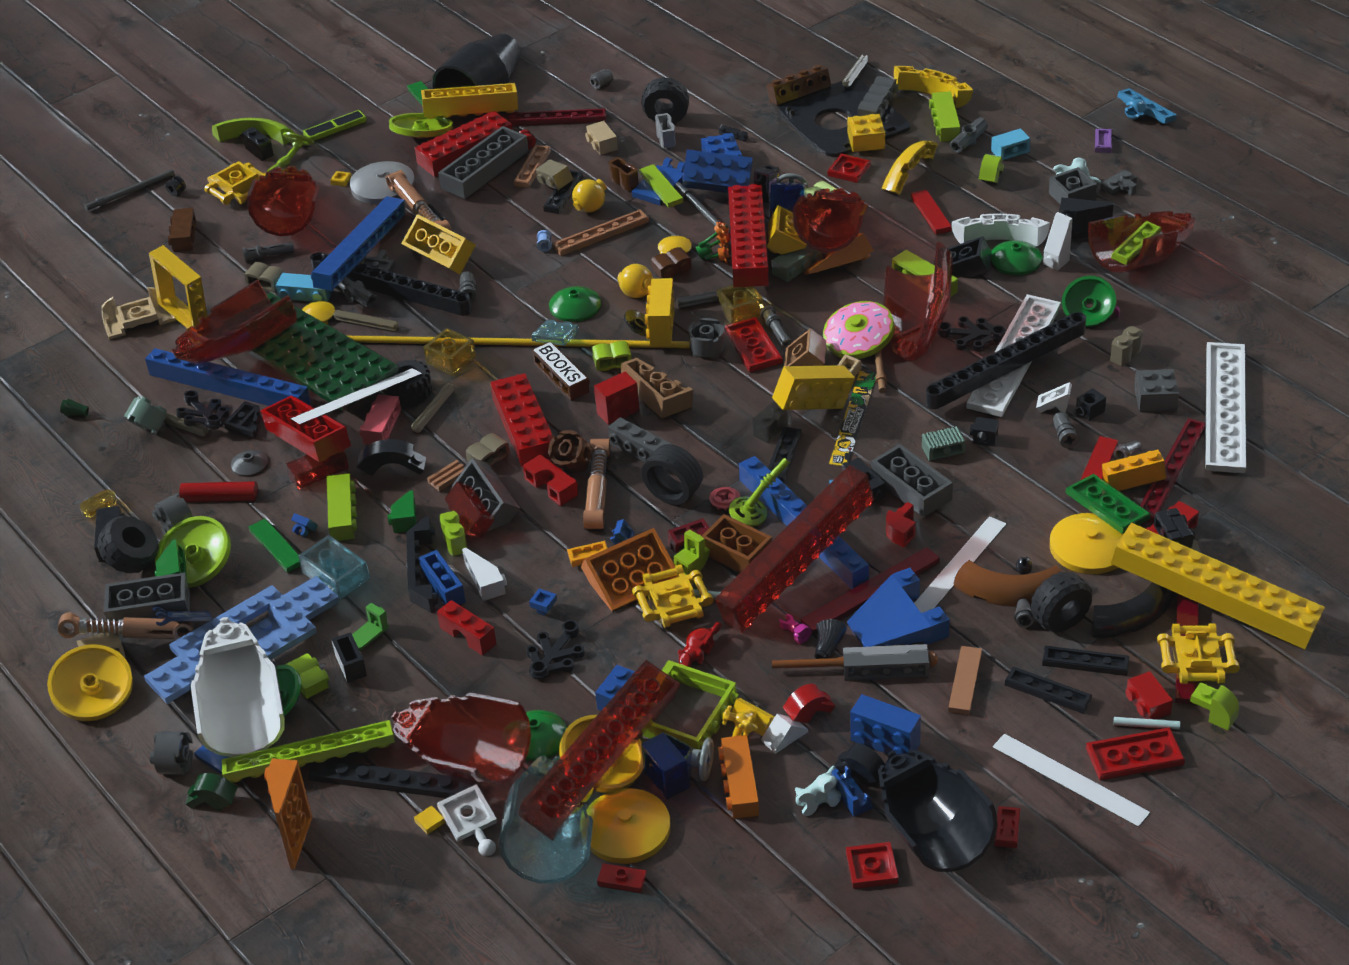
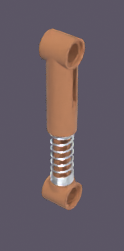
(398, 182)
(596, 490)
(127, 627)

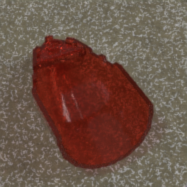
(283, 201)
(829, 218)
(1111, 232)
(918, 305)
(235, 326)
(467, 735)

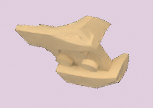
(133, 314)

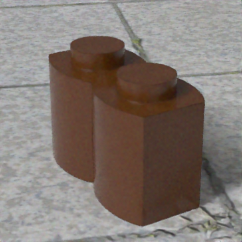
(623, 174)
(671, 263)

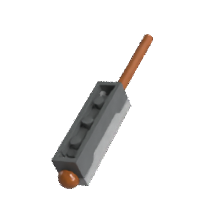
(874, 662)

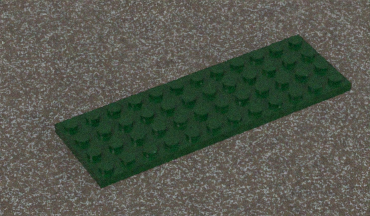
(323, 358)

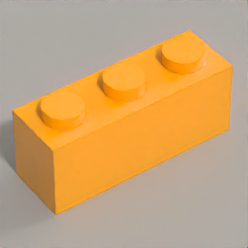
(1134, 470)

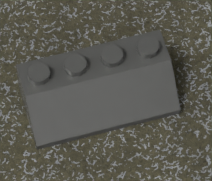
(490, 491)

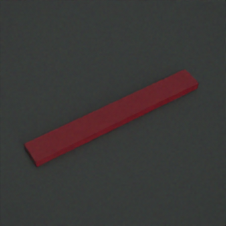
(555, 117)
(1174, 465)
(859, 595)
(1186, 616)

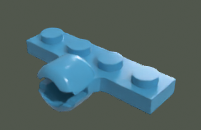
(1143, 106)

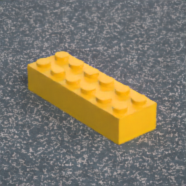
(469, 100)

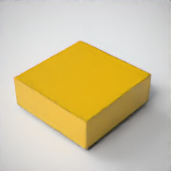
(340, 178)
(429, 820)

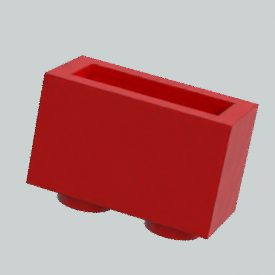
(1149, 696)

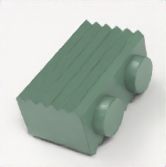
(943, 443)

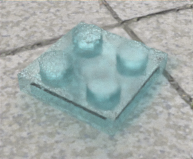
(556, 332)

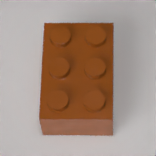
(734, 542)

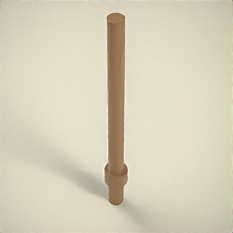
(881, 378)

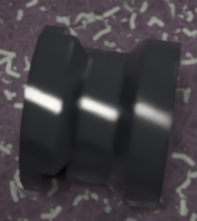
(176, 185)

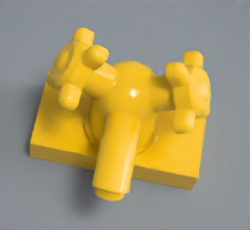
(747, 718)

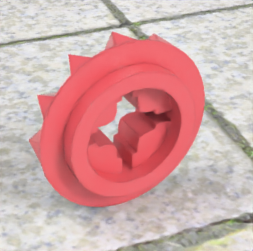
(721, 494)

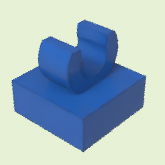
(304, 524)
(621, 532)
(543, 601)

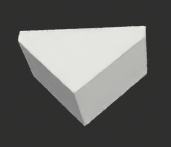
(782, 733)

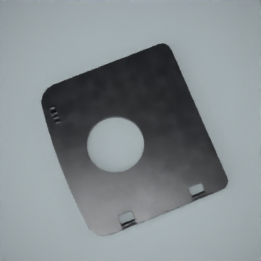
(804, 110)

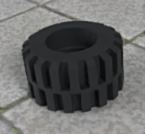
(415, 388)

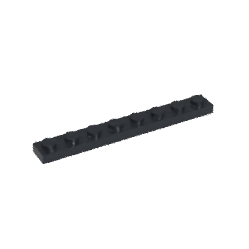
(388, 779)

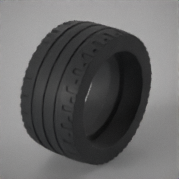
(681, 464)

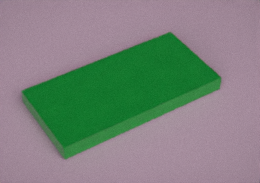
(1107, 503)

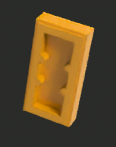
(578, 554)

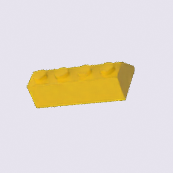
(781, 233)

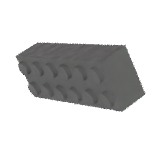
(483, 162)

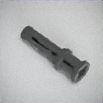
(260, 252)
(774, 322)

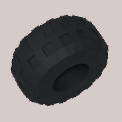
(665, 89)
(114, 545)
(1061, 601)

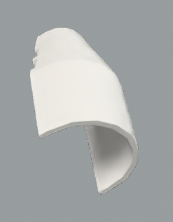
(236, 693)

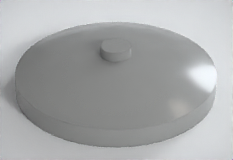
(370, 183)

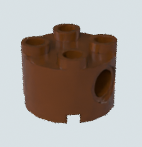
(570, 451)

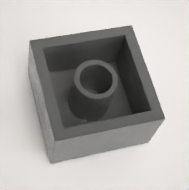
(1073, 185)
(1156, 390)

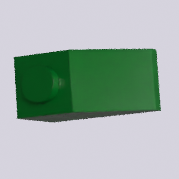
(403, 513)
(171, 560)

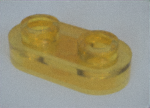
(101, 500)

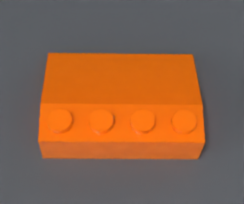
(621, 567)
(289, 805)

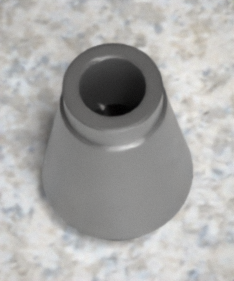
(1126, 450)
(1023, 614)

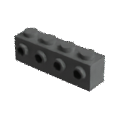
(634, 440)

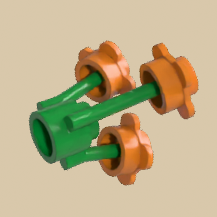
(722, 236)

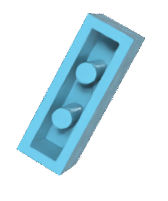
(300, 288)

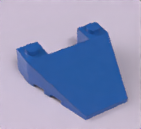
(894, 619)

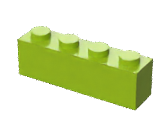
(944, 116)
(914, 265)
(340, 507)

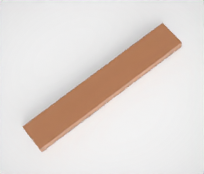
(600, 232)

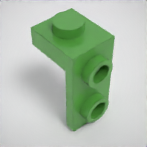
(375, 626)

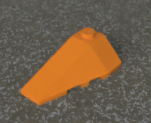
(857, 250)

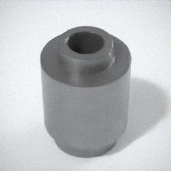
(601, 78)

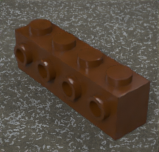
(798, 85)

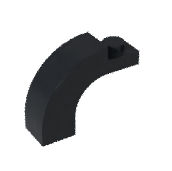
(388, 452)

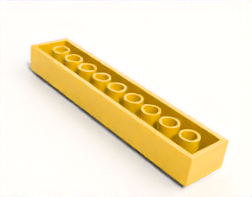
(1218, 585)

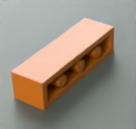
(739, 776)

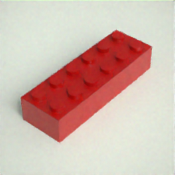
(445, 149)
(522, 417)
(316, 437)

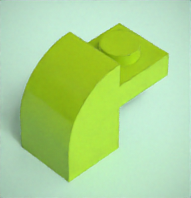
(990, 168)
(694, 553)
(1220, 702)

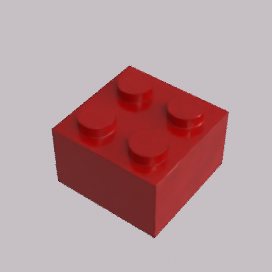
(616, 397)

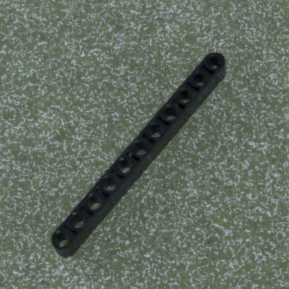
(406, 287)
(1005, 360)

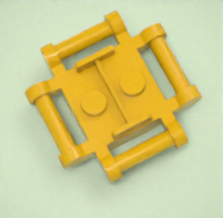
(233, 181)
(673, 598)
(1197, 654)

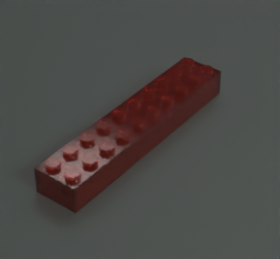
(795, 548)
(598, 750)

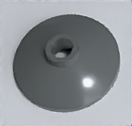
(249, 463)

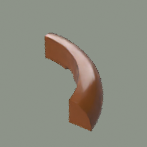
(999, 587)

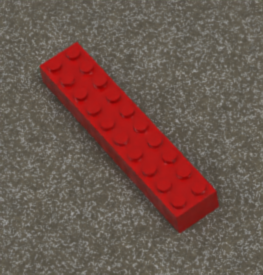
(748, 236)

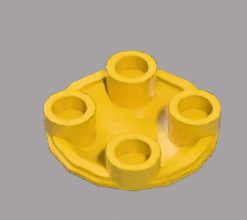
(673, 242)
(320, 310)

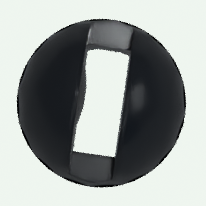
(1024, 569)

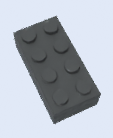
(912, 480)
(140, 596)

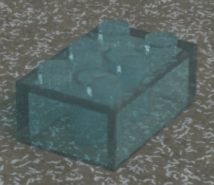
(334, 566)

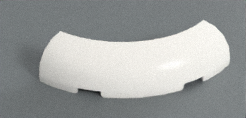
(1001, 228)

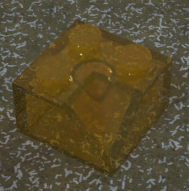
(740, 303)
(449, 351)

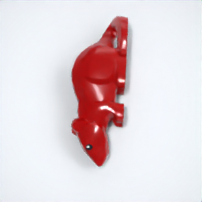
(698, 643)

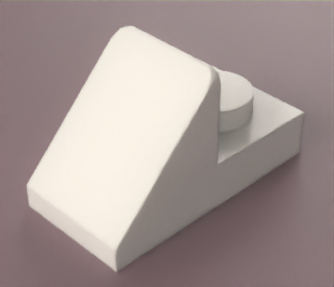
(1057, 397)

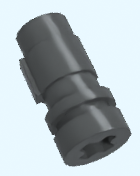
(468, 285)
(1065, 431)

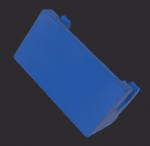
(851, 794)

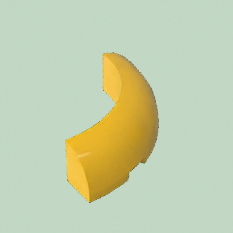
(932, 81)
(906, 161)

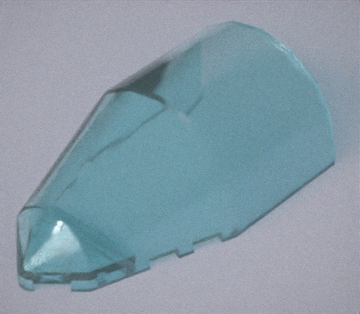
(530, 851)

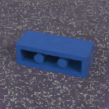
(442, 578)

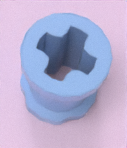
(544, 240)

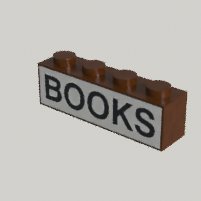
(561, 370)

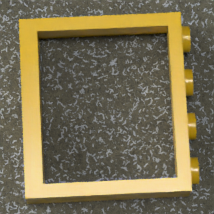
(163, 266)

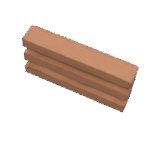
(447, 474)

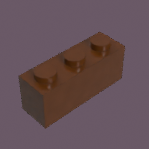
(182, 229)

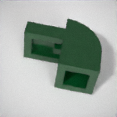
(211, 789)

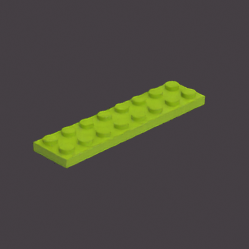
(309, 750)

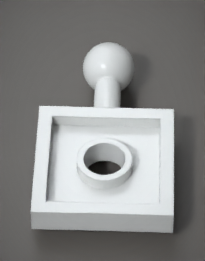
(466, 826)

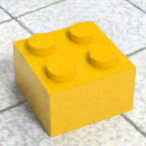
(866, 132)

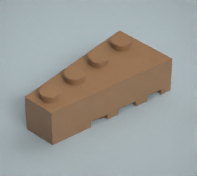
(658, 391)

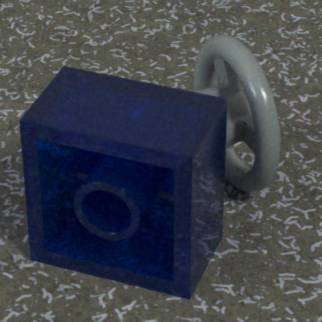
(787, 193)
(670, 763)

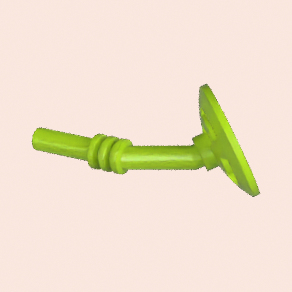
(297, 142)
(749, 502)

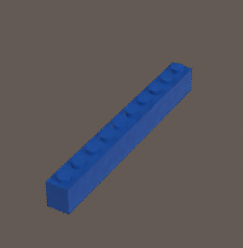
(358, 243)
(223, 379)
(788, 506)

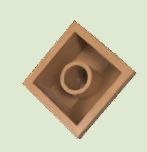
(806, 350)

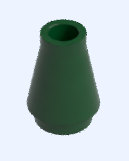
(73, 408)

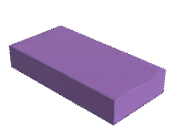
(1103, 140)

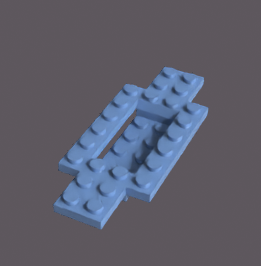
(280, 631)

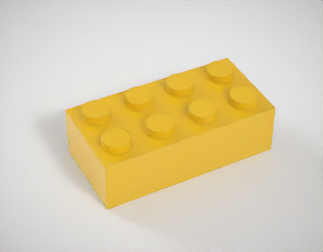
(438, 244)
(660, 312)
(813, 387)

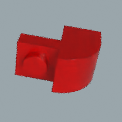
(900, 526)
(806, 701)

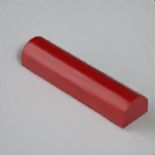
(218, 491)

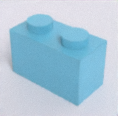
(1011, 144)

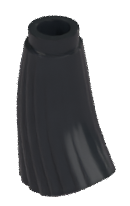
(830, 635)

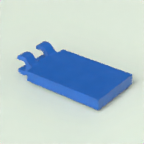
(646, 193)

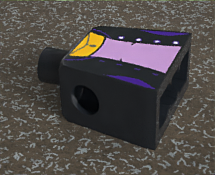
(766, 176)

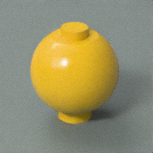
(589, 195)
(635, 280)

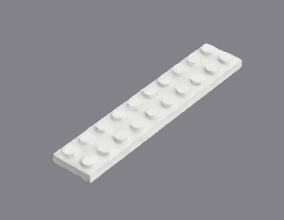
(1031, 316)
(1225, 408)

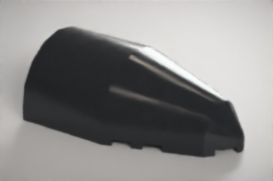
(483, 61)
(937, 811)

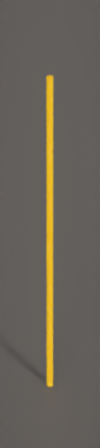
(512, 341)

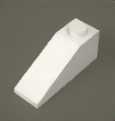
(1058, 242)
(485, 575)

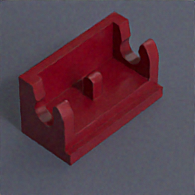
(676, 535)

